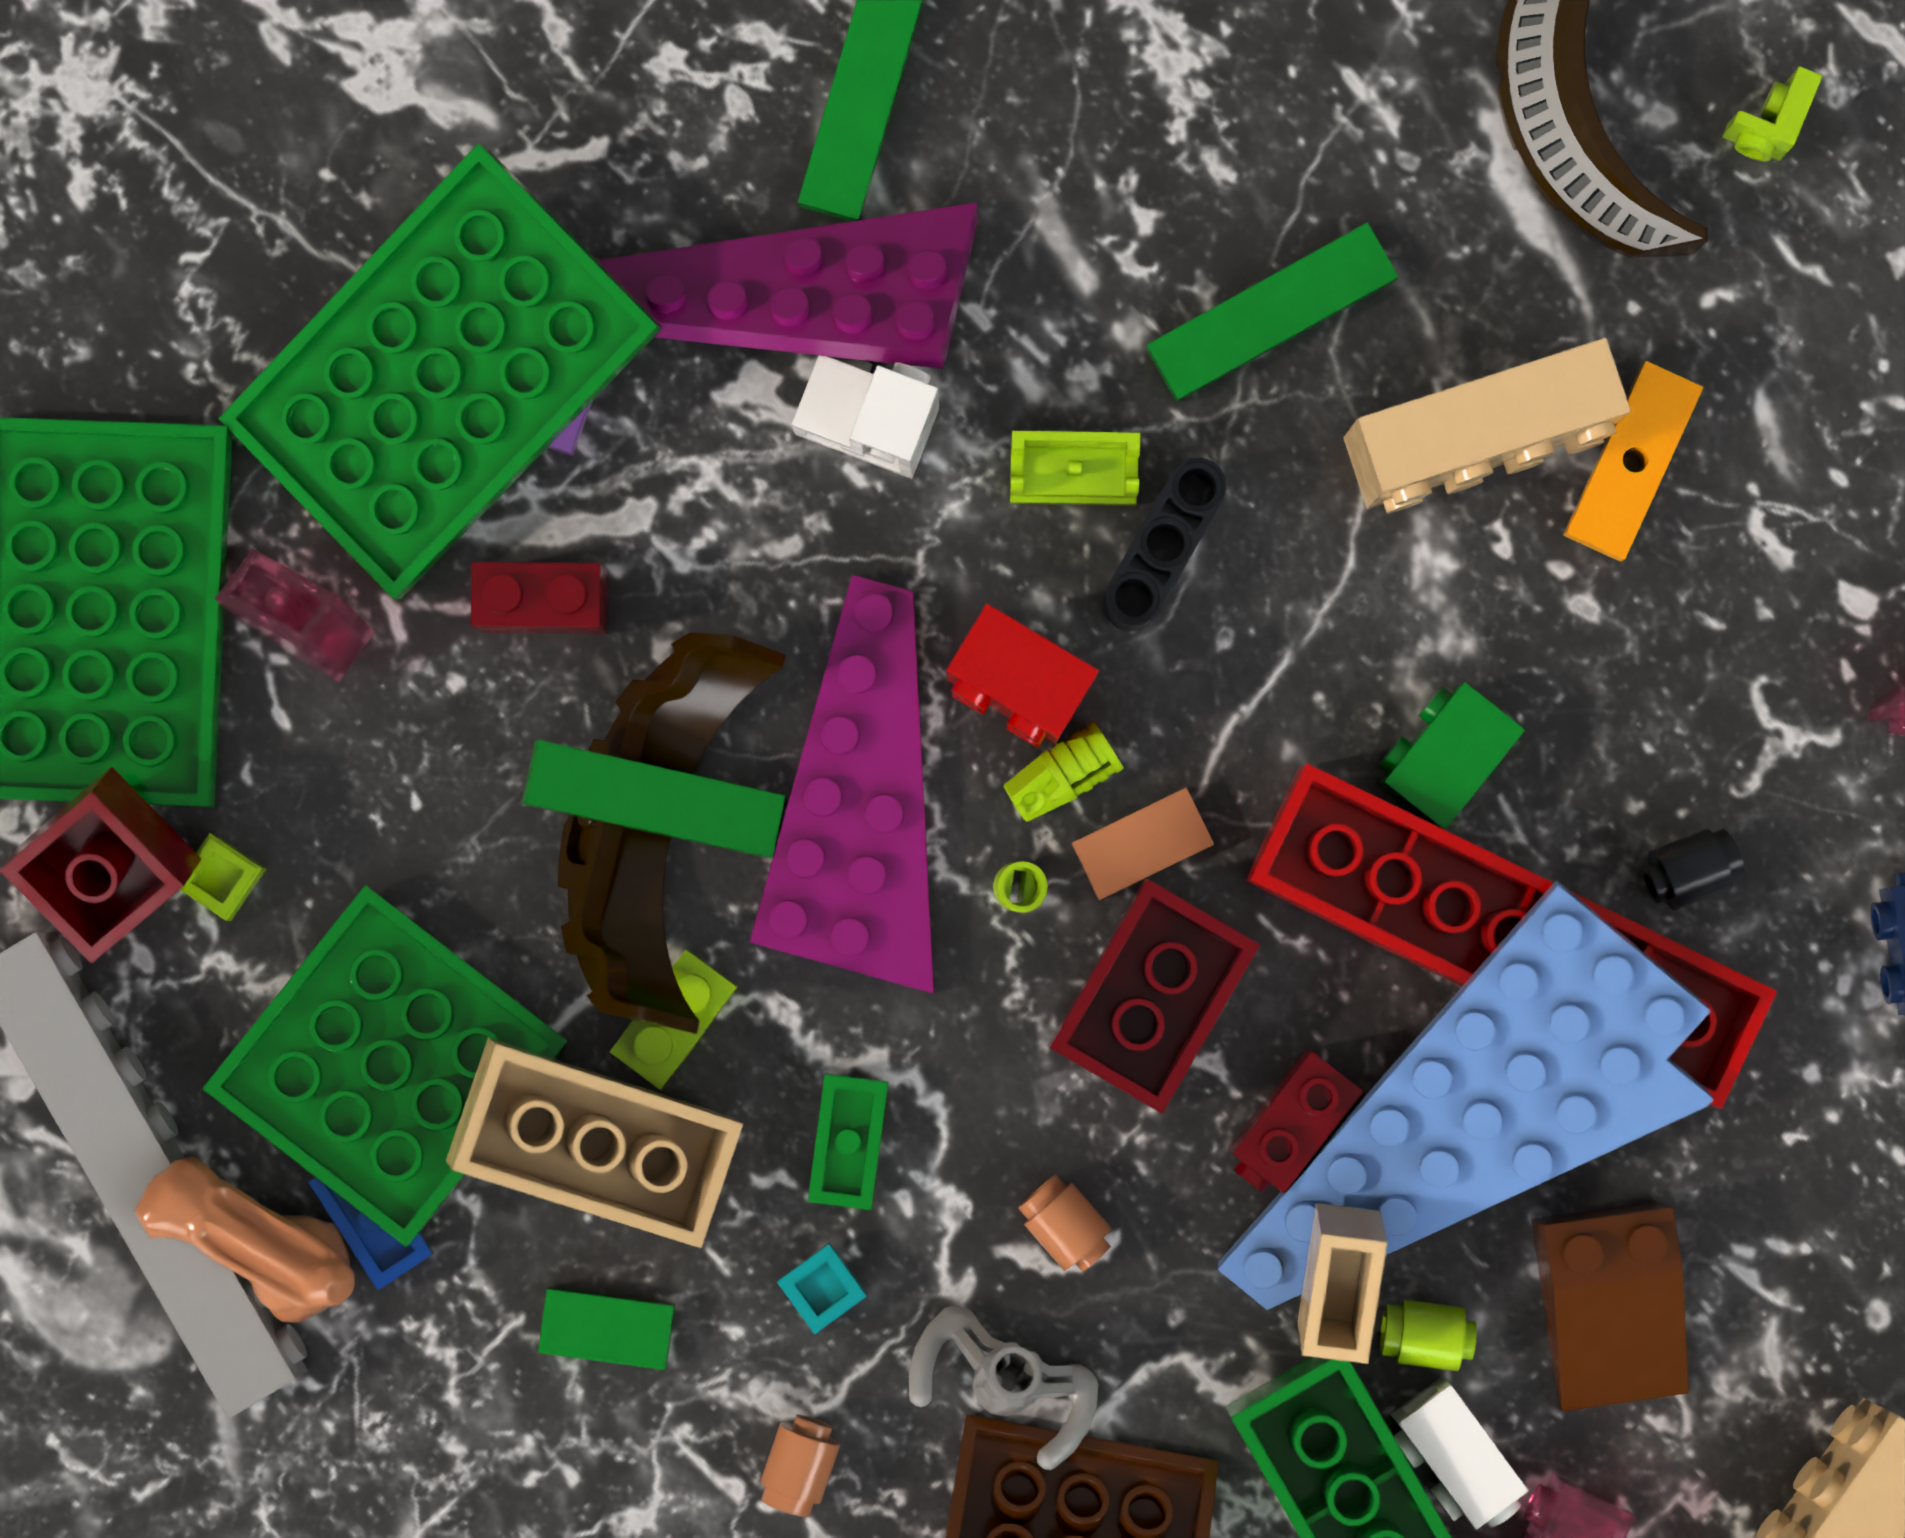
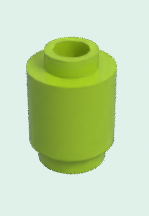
(1427, 1335)

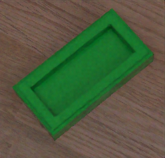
(606, 1328)

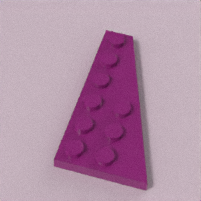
(833, 290)
(854, 832)

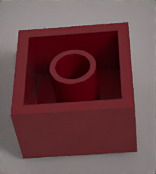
(101, 865)

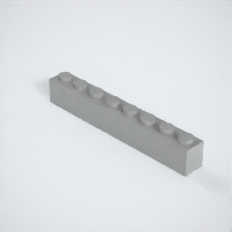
(121, 1146)

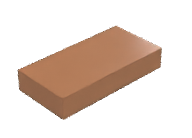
(1142, 843)

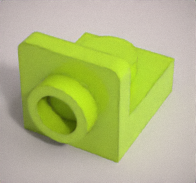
(1786, 111)

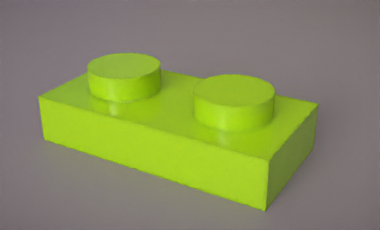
(658, 1050)

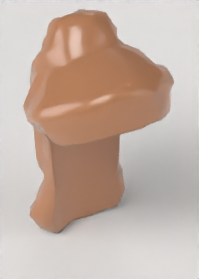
(291, 1261)

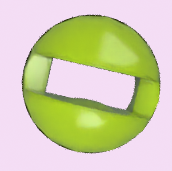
(1031, 888)

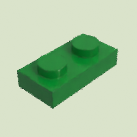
(848, 1141)

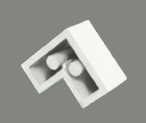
(869, 415)

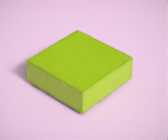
(222, 877)

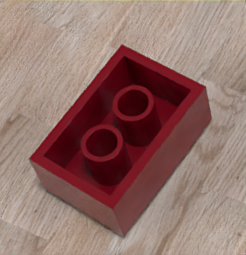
(1153, 995)

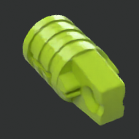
(1063, 773)

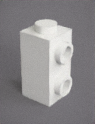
(1460, 1454)

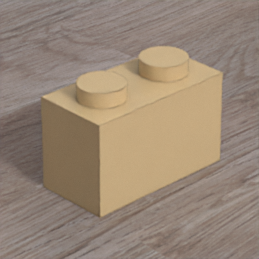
(1342, 1283)

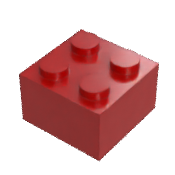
(1019, 677)

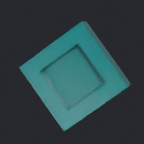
(822, 1288)

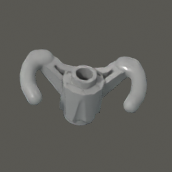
(1023, 1366)

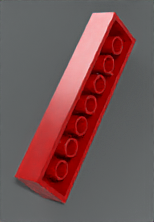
(1456, 902)

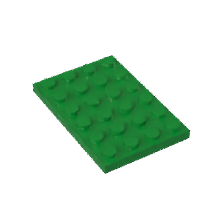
(440, 372)
(111, 606)

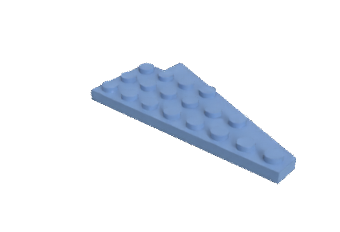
(1513, 1082)

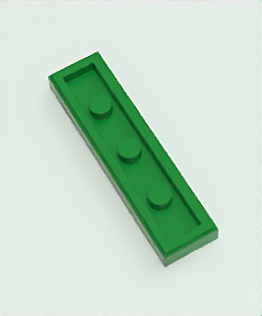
(859, 107)
(1272, 312)
(653, 799)

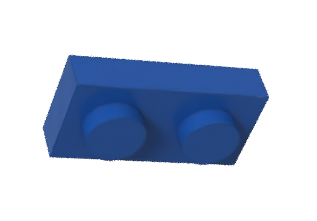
(374, 1248)

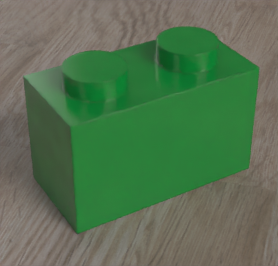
(1449, 755)

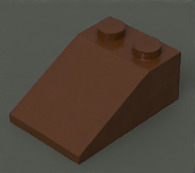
(1613, 1304)

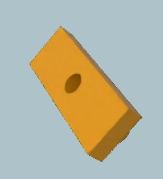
(1615, 497)

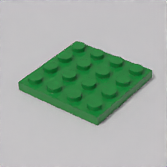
(373, 1062)

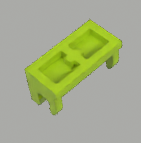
(1074, 468)

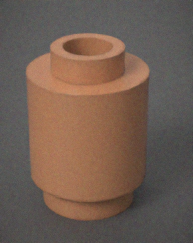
(1066, 1224)
(799, 1465)

